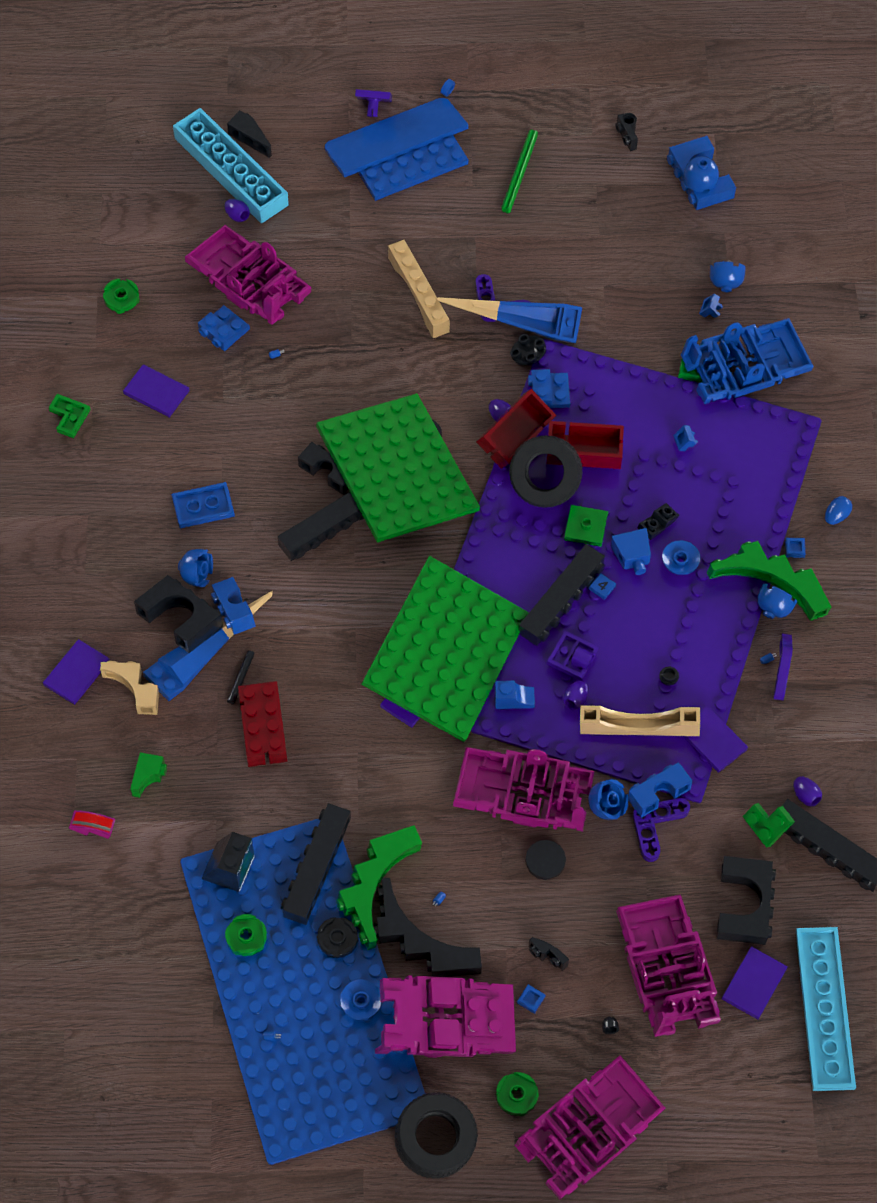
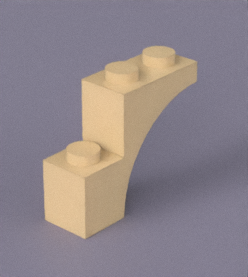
(130, 675)

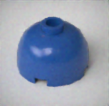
(701, 174)
(727, 276)
(195, 567)
(775, 602)
(608, 799)

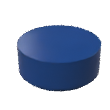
(447, 88)

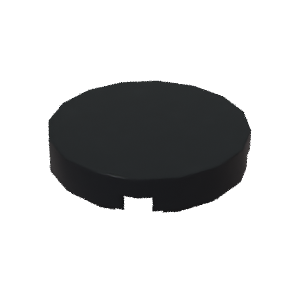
(545, 859)
(337, 937)

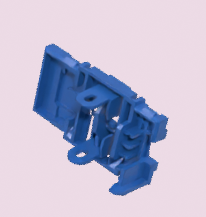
(773, 346)

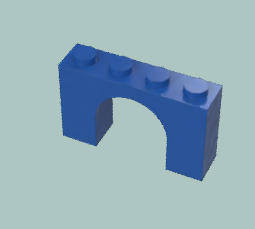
(681, 155)

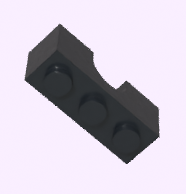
(317, 458)

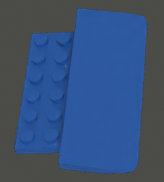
(402, 148)

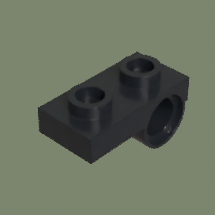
(626, 127)

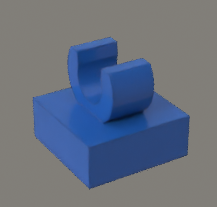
(710, 306)
(685, 438)

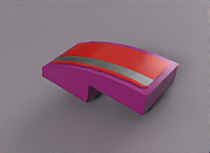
(91, 822)

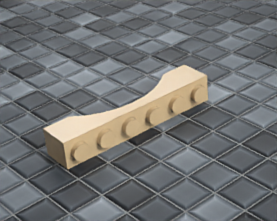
(431, 309)
(676, 722)

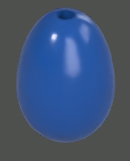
(838, 510)

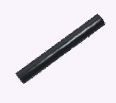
(240, 677)

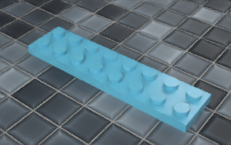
(825, 1009)

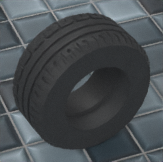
(520, 465)
(453, 1111)

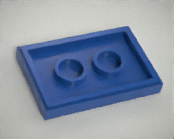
(203, 505)

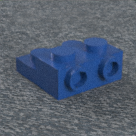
(222, 327)
(551, 387)

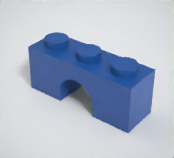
(229, 599)
(671, 779)

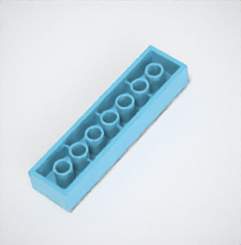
(230, 165)

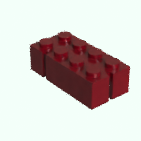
(516, 427)
(595, 443)
(262, 723)

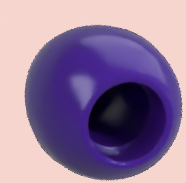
(237, 210)
(498, 408)
(575, 695)
(807, 791)

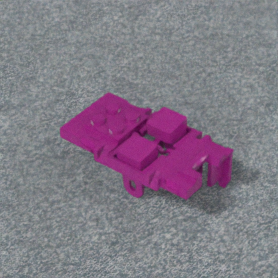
(228, 253)
(488, 780)
(660, 929)
(482, 1025)
(618, 1101)

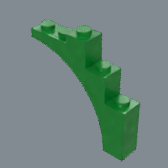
(777, 571)
(383, 855)

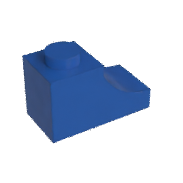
(511, 695)

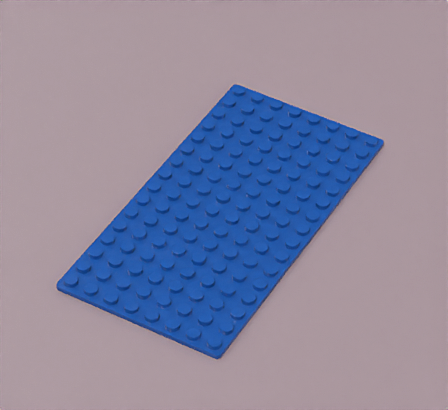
(323, 1073)

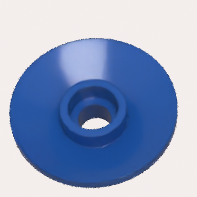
(681, 550)
(359, 990)

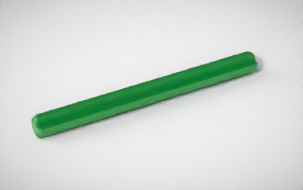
(519, 171)

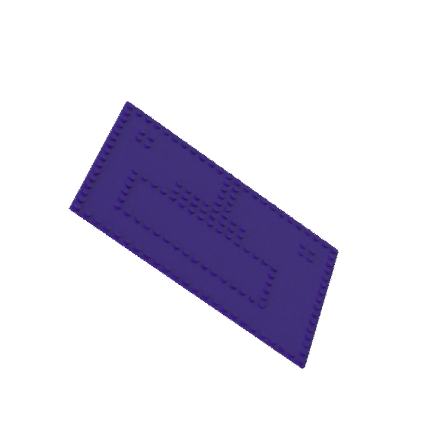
(727, 492)

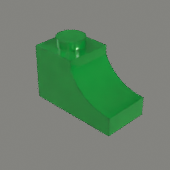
(148, 770)

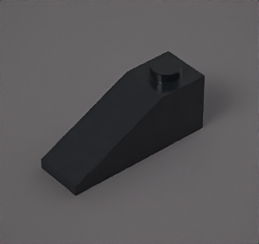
(247, 131)

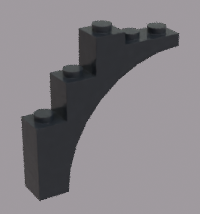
(441, 958)

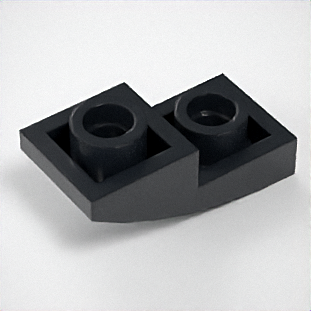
(659, 521)
(542, 949)

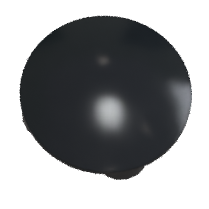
(528, 350)

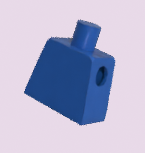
(632, 550)

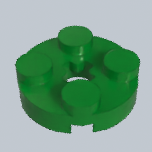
(121, 304)
(243, 946)
(528, 1089)

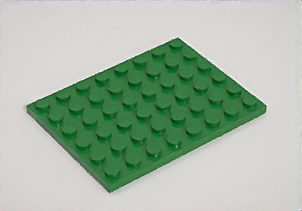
(397, 467)
(445, 649)

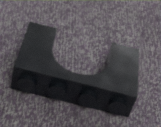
(171, 594)
(759, 877)

